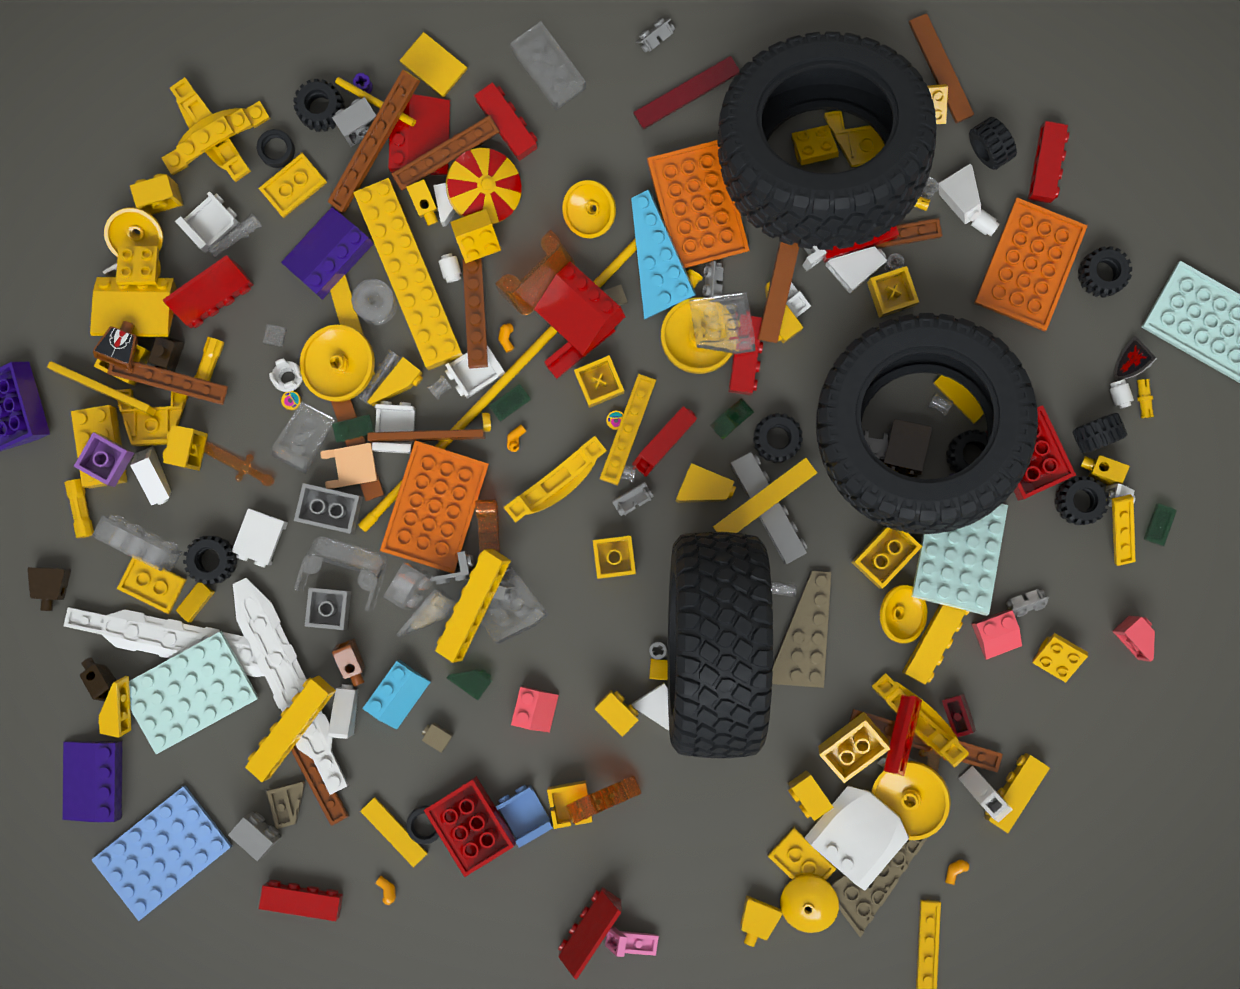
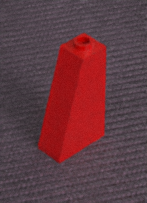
(664, 441)

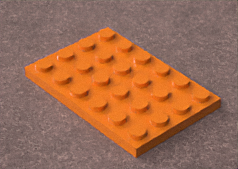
(697, 204)
(1030, 264)
(434, 507)

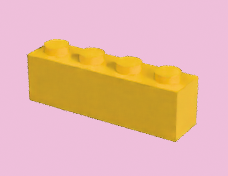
(1019, 789)

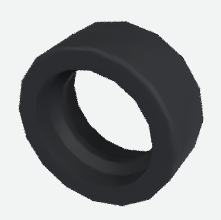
(266, 137)
(412, 832)

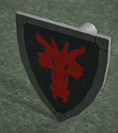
(1133, 360)

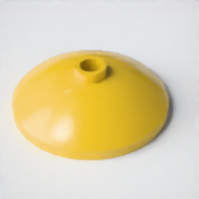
(579, 210)
(121, 226)
(902, 615)
(811, 892)

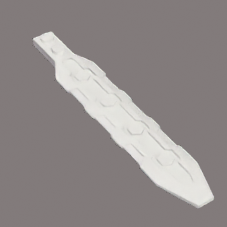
(155, 635)
(285, 677)

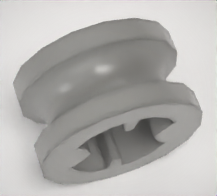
(659, 656)

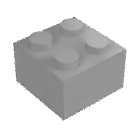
(355, 120)
(327, 608)
(255, 835)

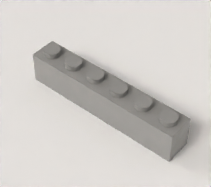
(775, 519)

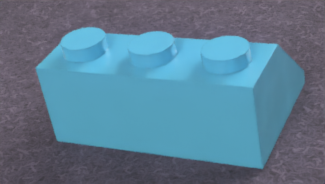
(396, 694)

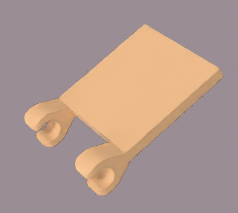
(353, 464)

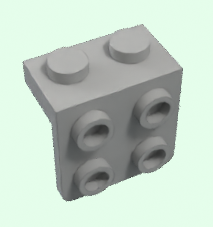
(466, 562)

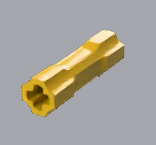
(211, 352)
(76, 495)

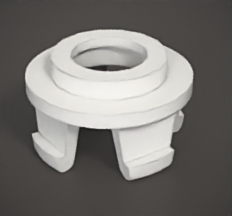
(285, 366)

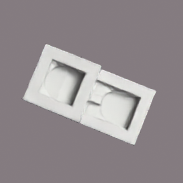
(796, 301)

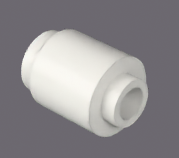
(985, 223)
(450, 268)
(1121, 394)

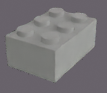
(328, 508)

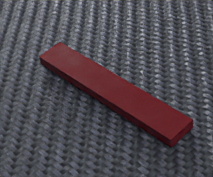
(686, 92)

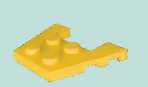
(857, 143)
(148, 429)

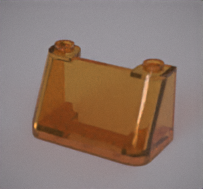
(526, 293)

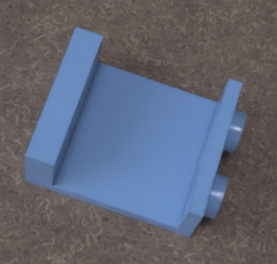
(525, 815)

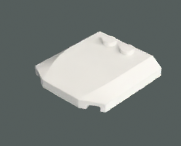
(858, 835)

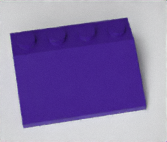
(327, 252)
(20, 407)
(92, 781)

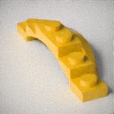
(193, 111)
(211, 132)
(558, 482)
(930, 724)

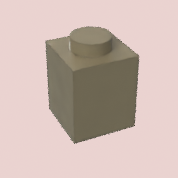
(436, 736)

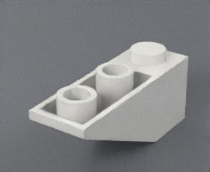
(985, 794)

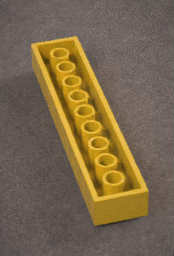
(408, 274)

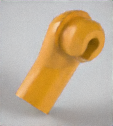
(504, 333)
(513, 438)
(954, 869)
(388, 890)

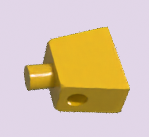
(419, 194)
(1114, 471)
(758, 920)

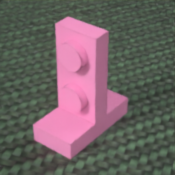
(631, 942)

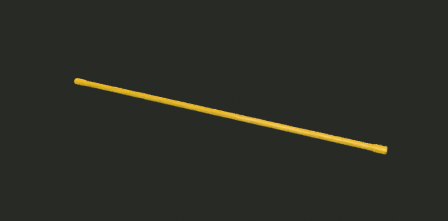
(370, 519)

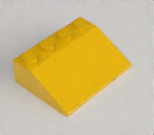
(132, 303)

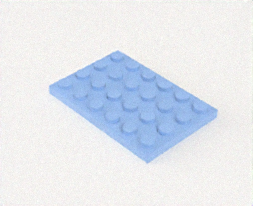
(161, 853)

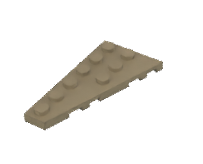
(804, 647)
(861, 905)

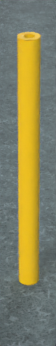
(371, 99)

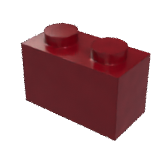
(959, 715)

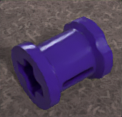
(361, 77)

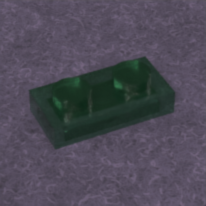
(510, 403)
(352, 428)
(1160, 524)

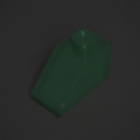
(732, 418)
(472, 682)

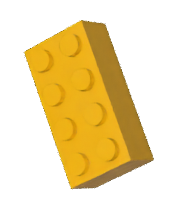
(101, 421)

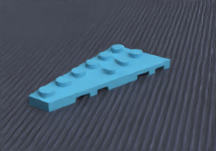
(660, 267)

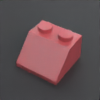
(998, 634)
(1137, 637)
(534, 709)

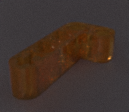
(488, 524)
(603, 799)

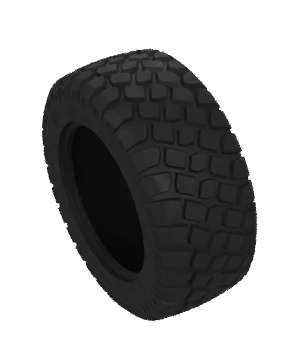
(826, 75)
(937, 347)
(719, 645)

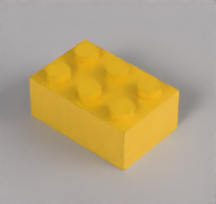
(886, 555)
(854, 747)

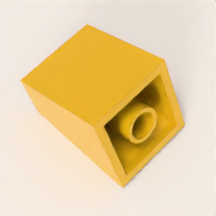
(704, 486)

